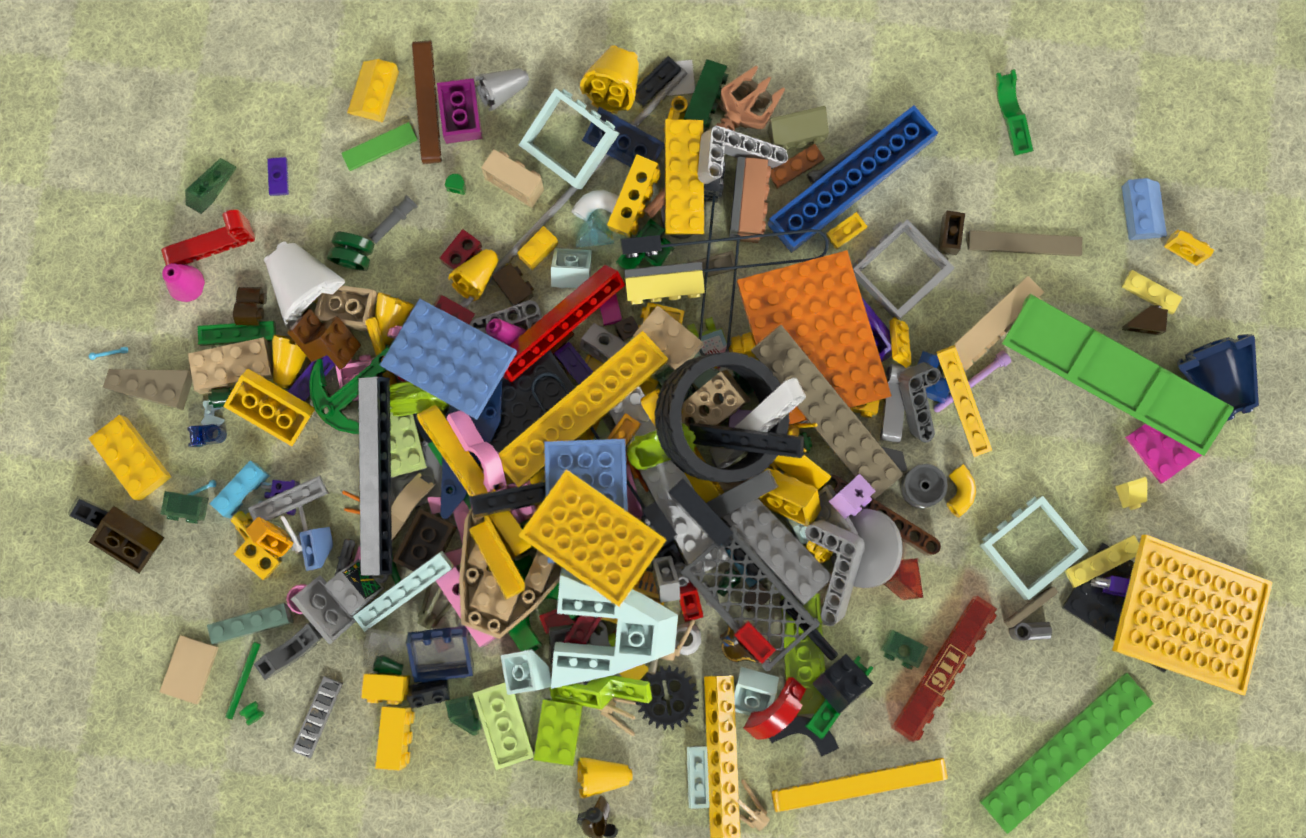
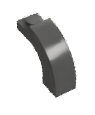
(289, 652)

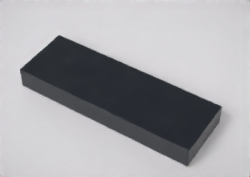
(656, 81)

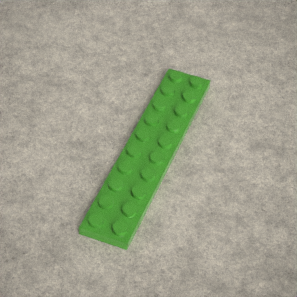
(1066, 753)

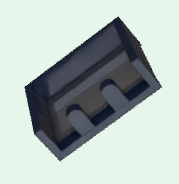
(440, 654)

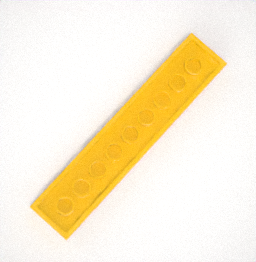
(583, 407)

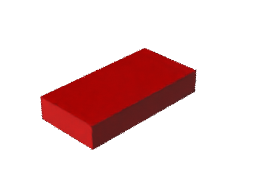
(754, 642)

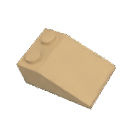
(349, 304)

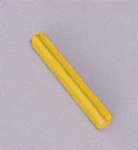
(378, 344)

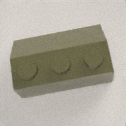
(799, 128)

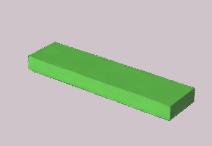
(379, 146)

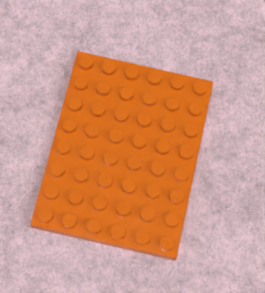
(826, 318)

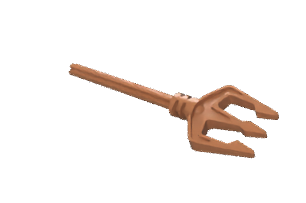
(736, 115)

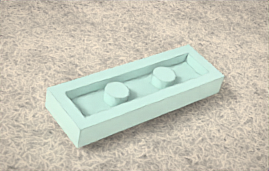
(697, 777)

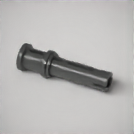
(399, 212)

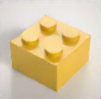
(385, 687)

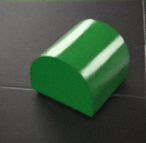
(455, 184)

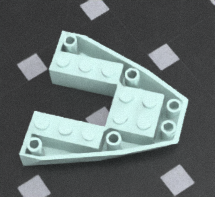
(642, 633)

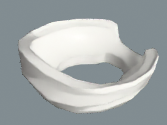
(696, 639)

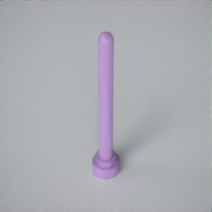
(1002, 359)

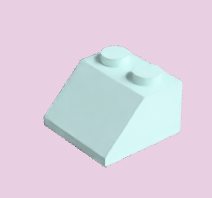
(570, 267)
(525, 672)
(754, 691)

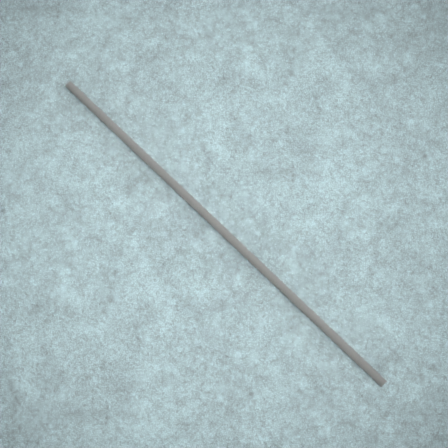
(566, 196)

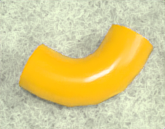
(965, 491)

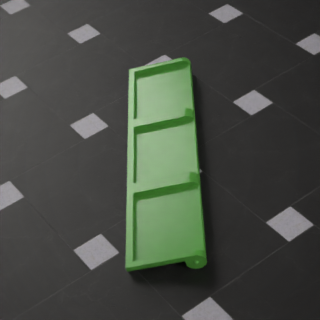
(1117, 375)

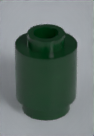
(219, 397)

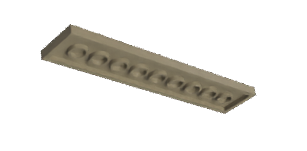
(825, 407)

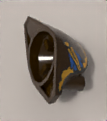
(734, 649)

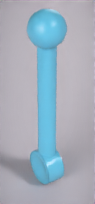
(92, 356)
(212, 483)

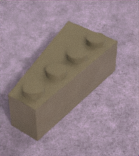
(156, 386)

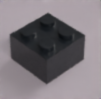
(842, 683)

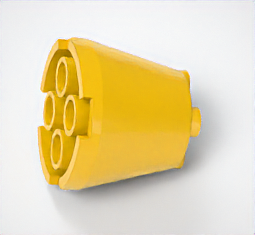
(612, 80)

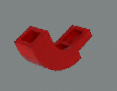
(778, 715)

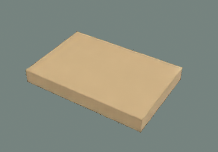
(189, 669)

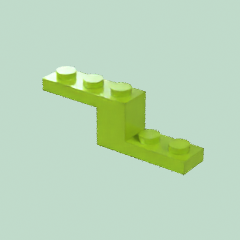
(602, 690)

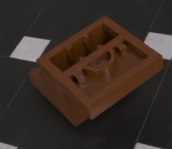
(324, 339)

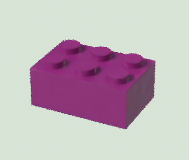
(459, 111)

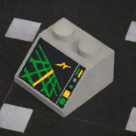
(353, 588)

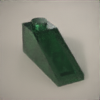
(208, 186)

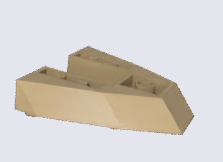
(481, 598)

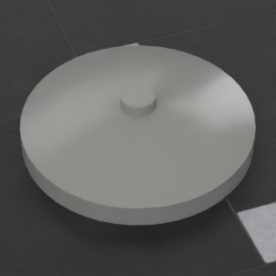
(881, 549)

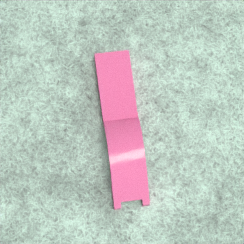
(472, 441)

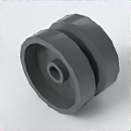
(912, 484)

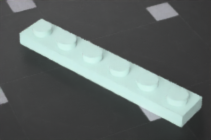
(403, 591)

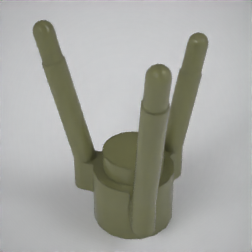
(427, 617)

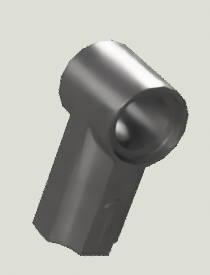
(1032, 631)

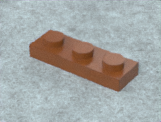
(796, 166)

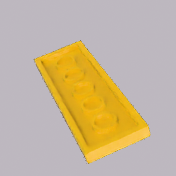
(682, 186)

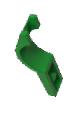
(1013, 115)
(826, 714)

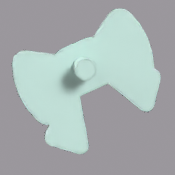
(209, 415)

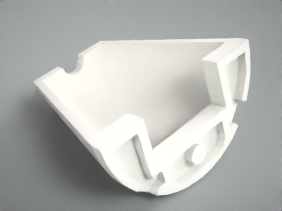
(298, 280)

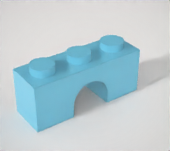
(231, 497)

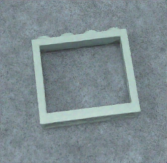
(597, 155)
(1028, 592)

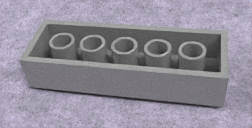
(779, 550)

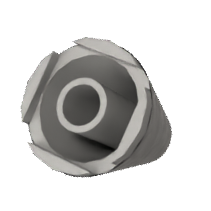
(500, 86)

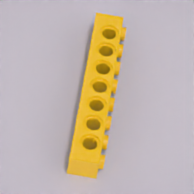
(722, 756)

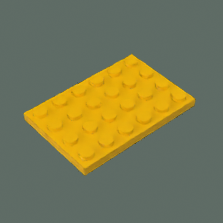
(592, 538)

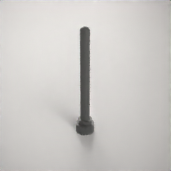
(815, 175)

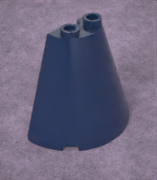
(1226, 371)

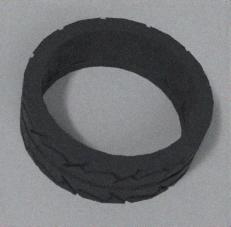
(669, 415)

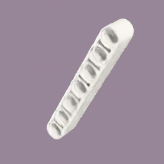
(763, 417)

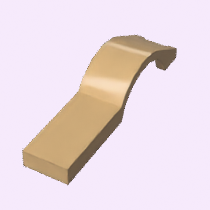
(407, 501)

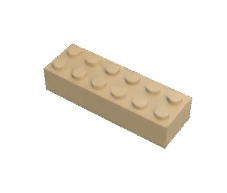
(995, 323)

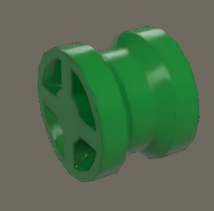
(251, 713)

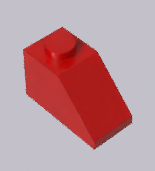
(690, 602)

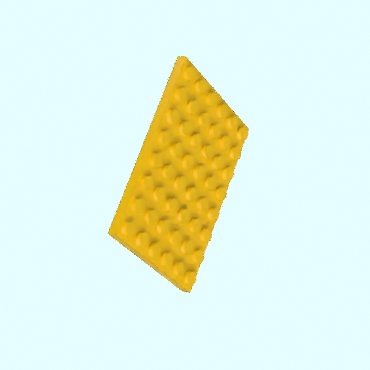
(1192, 615)

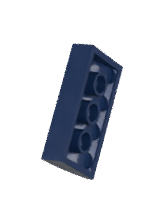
(628, 142)

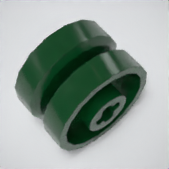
(350, 251)

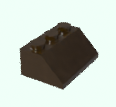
(126, 539)

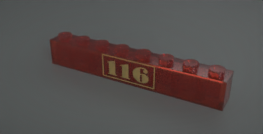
(944, 668)

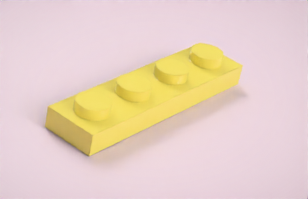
(1102, 561)

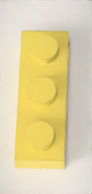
(1152, 291)

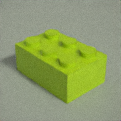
(558, 732)

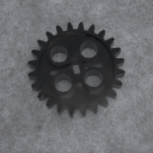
(684, 694)

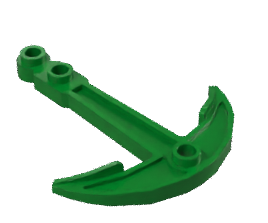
(342, 397)

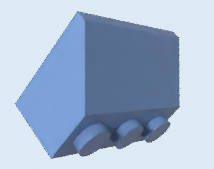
(1143, 209)

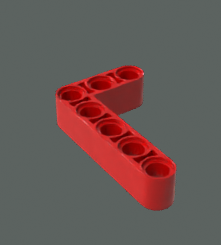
(234, 234)

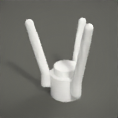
(296, 539)

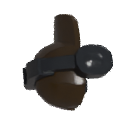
(595, 821)

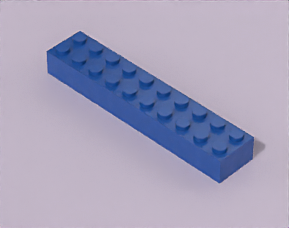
(853, 178)

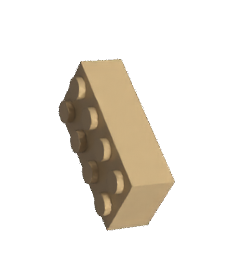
(225, 364)

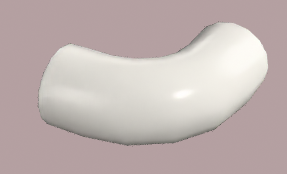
(594, 200)

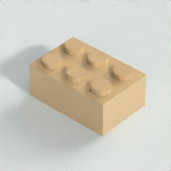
(513, 177)
(670, 337)

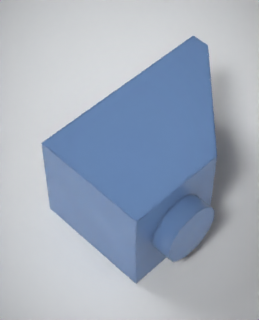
(316, 547)

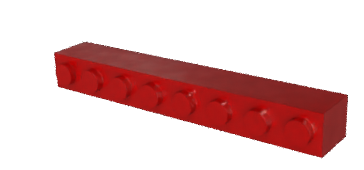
(563, 319)

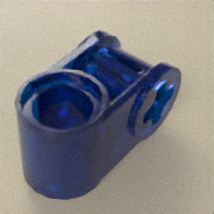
(203, 435)

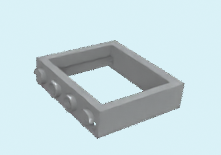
(907, 227)

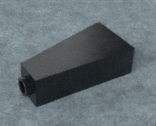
(701, 514)

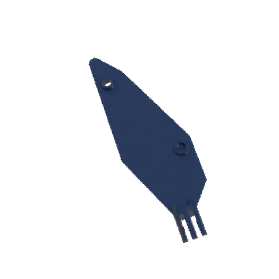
(486, 425)

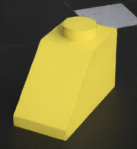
(1133, 493)

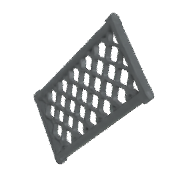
(812, 622)

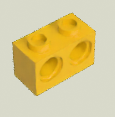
(255, 562)

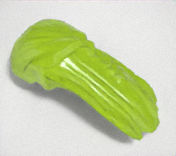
(410, 399)
(647, 451)

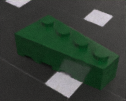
(706, 93)

